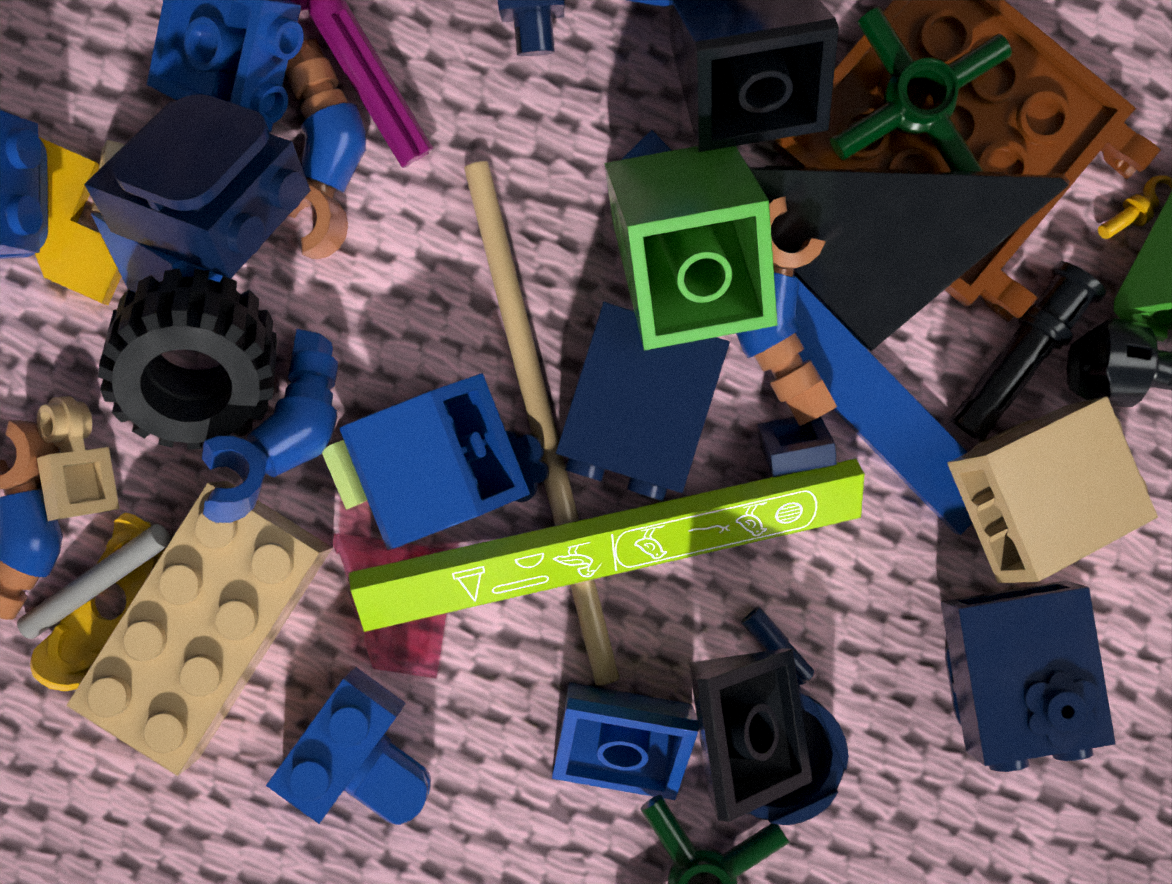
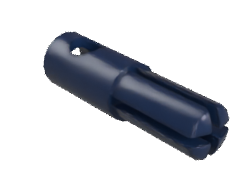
(772, 638)

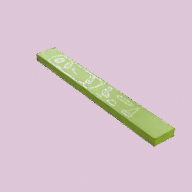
(606, 545)

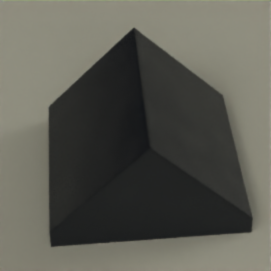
(750, 730)

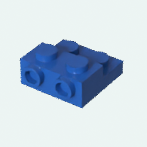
(227, 51)

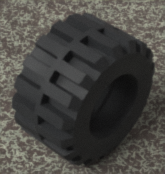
(197, 317)

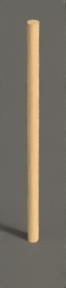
(537, 405)

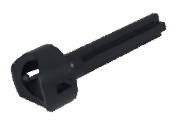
(1130, 360)

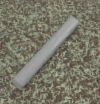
(94, 581)

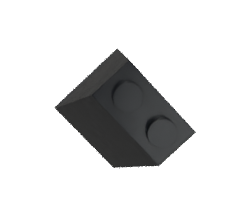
(754, 68)

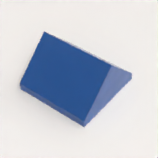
(624, 741)

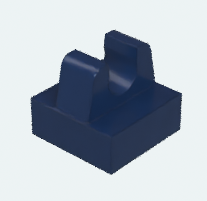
(795, 447)

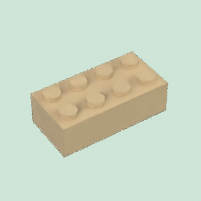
(198, 631)

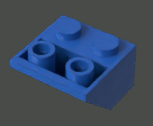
(434, 461)

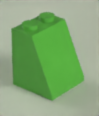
(693, 244)

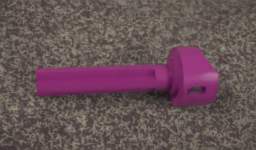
(369, 78)

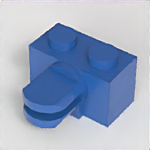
(351, 754)

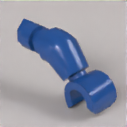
(288, 438)

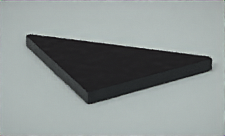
(896, 232)

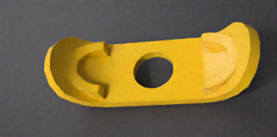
(77, 640)

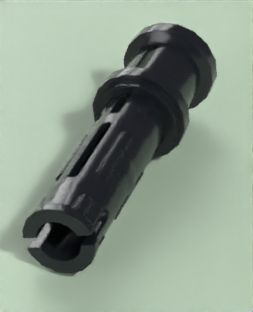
(1041, 329)

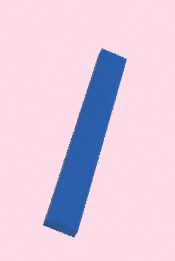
(872, 400)

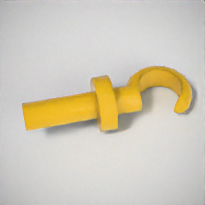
(1137, 209)

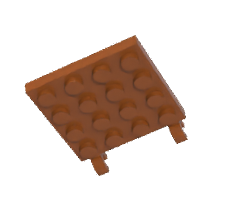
(1021, 117)

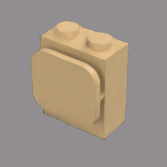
(1052, 490)

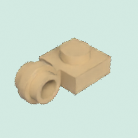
(76, 479)

